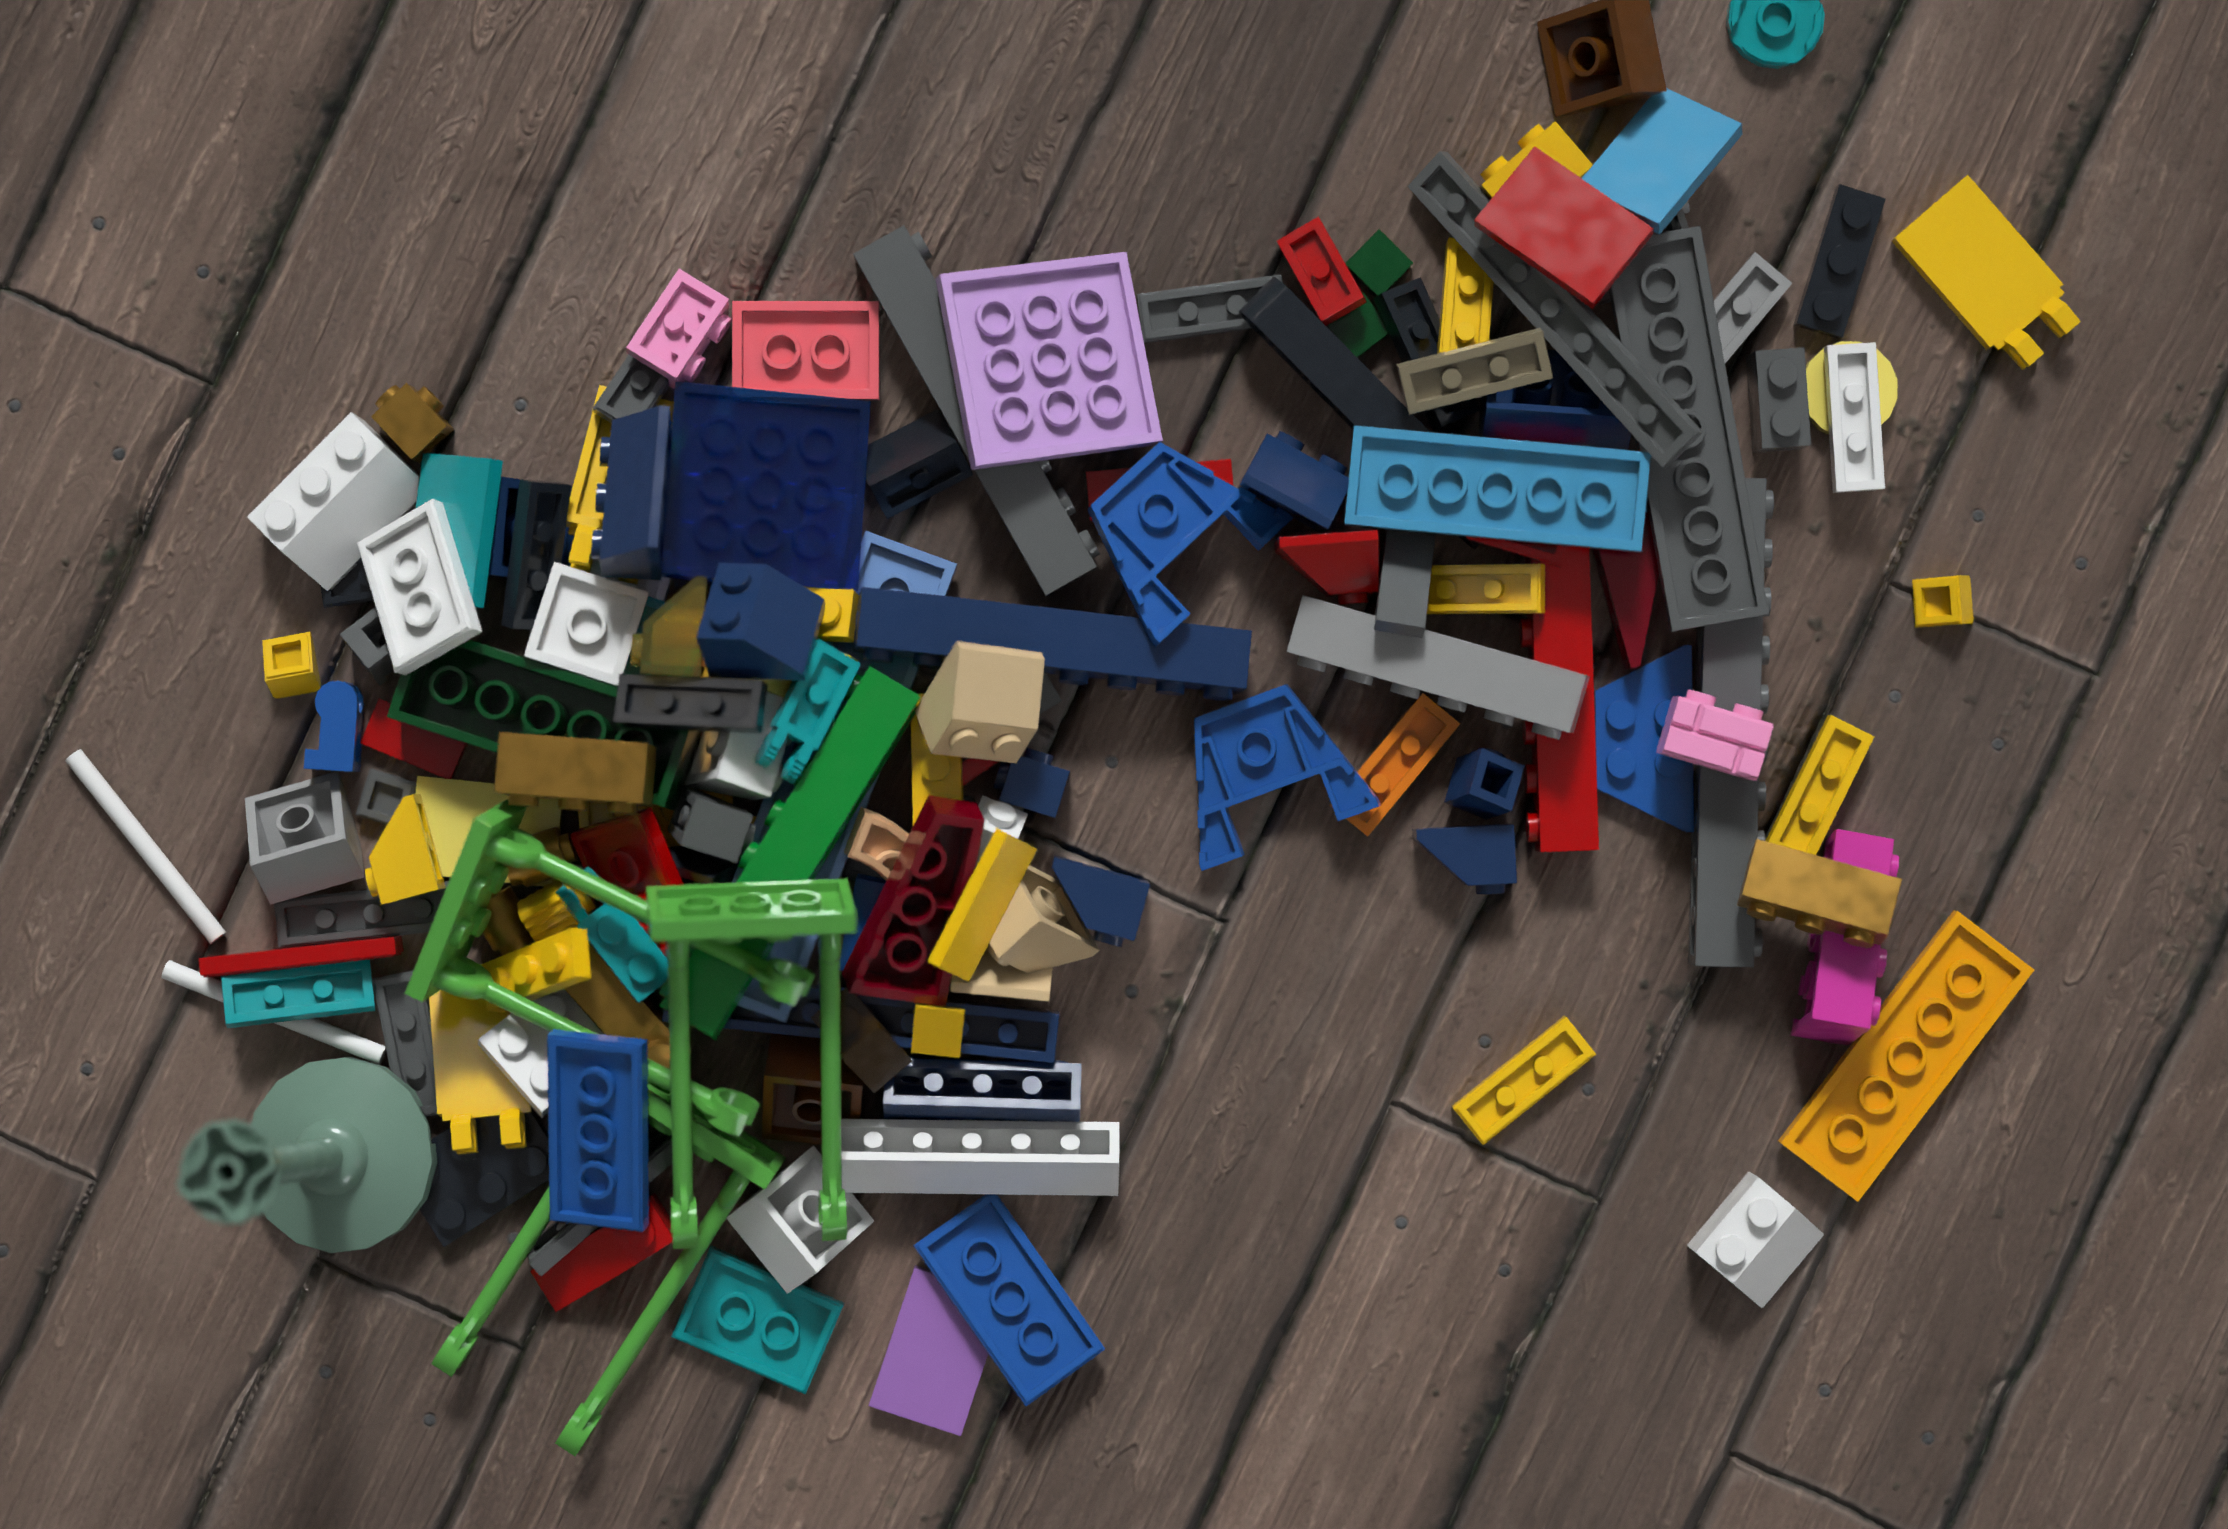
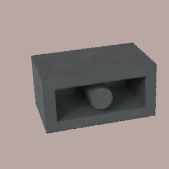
(1778, 400)

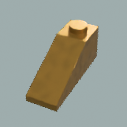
(617, 1011)

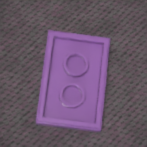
(929, 1360)

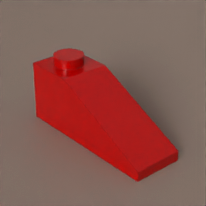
(603, 1257)

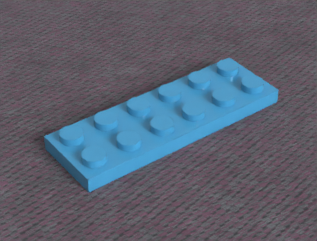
(1497, 488)

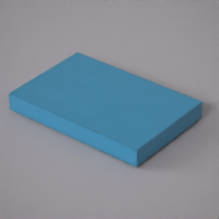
(1663, 157)

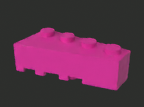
(1844, 976)

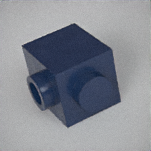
(1032, 782)
(1484, 783)

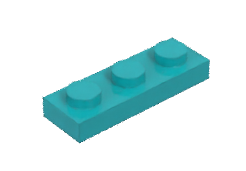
(298, 993)

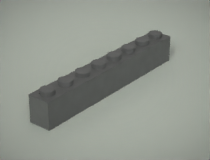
(1020, 492)

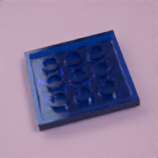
(765, 484)

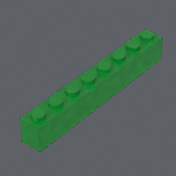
(806, 827)

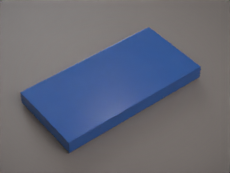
(598, 1130)
(1009, 1297)

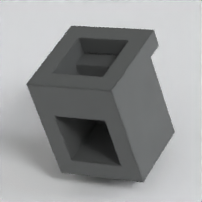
(368, 645)

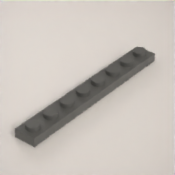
(1563, 318)

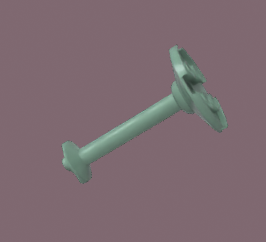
(328, 1158)

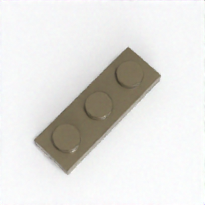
(1474, 371)

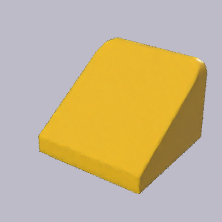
(1942, 601)
(291, 665)
(938, 1030)

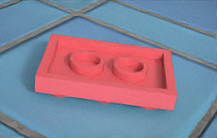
(807, 347)

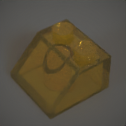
(670, 635)

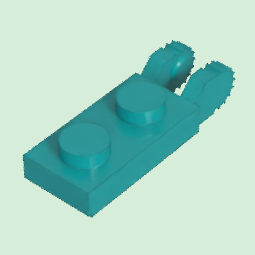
(808, 709)
(620, 944)

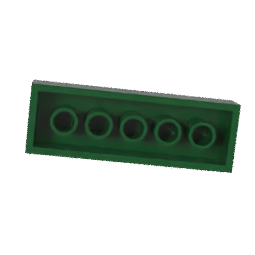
(488, 691)

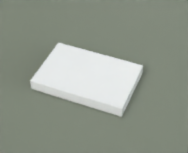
(419, 587)

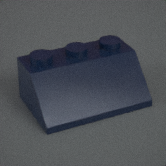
(1553, 412)
(633, 495)

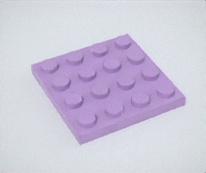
(1048, 360)

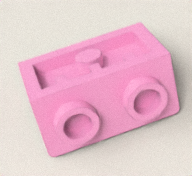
(681, 329)

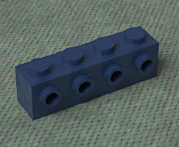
(984, 1090)

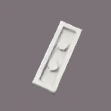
(1854, 417)

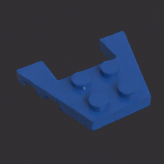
(1160, 512)
(1259, 749)

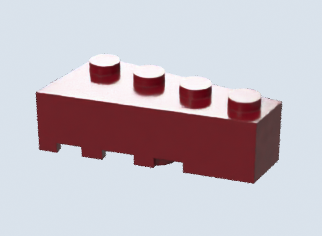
(917, 905)

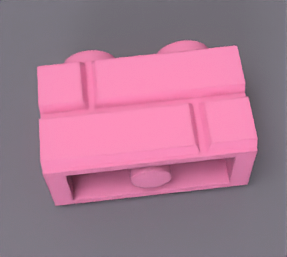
(1715, 736)

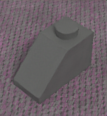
(711, 825)

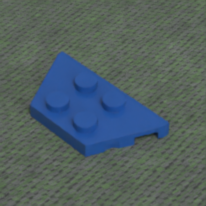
(1627, 737)

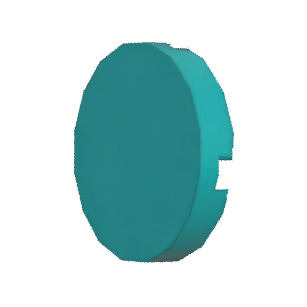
(1774, 30)

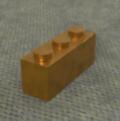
(575, 772)
(1818, 894)

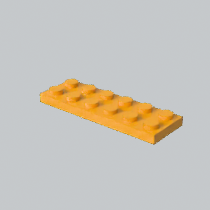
(1907, 1057)

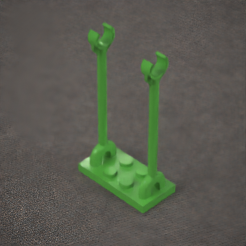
(463, 915)
(726, 915)
(743, 1153)

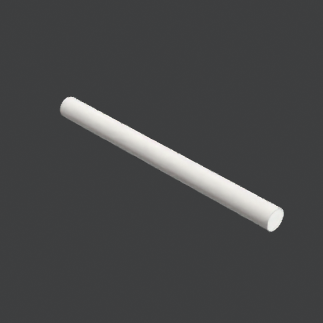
(145, 846)
(309, 1027)

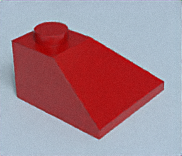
(1335, 562)

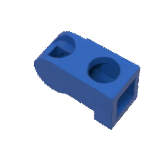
(341, 728)

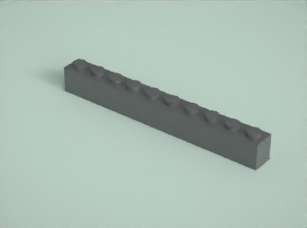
(1725, 805)

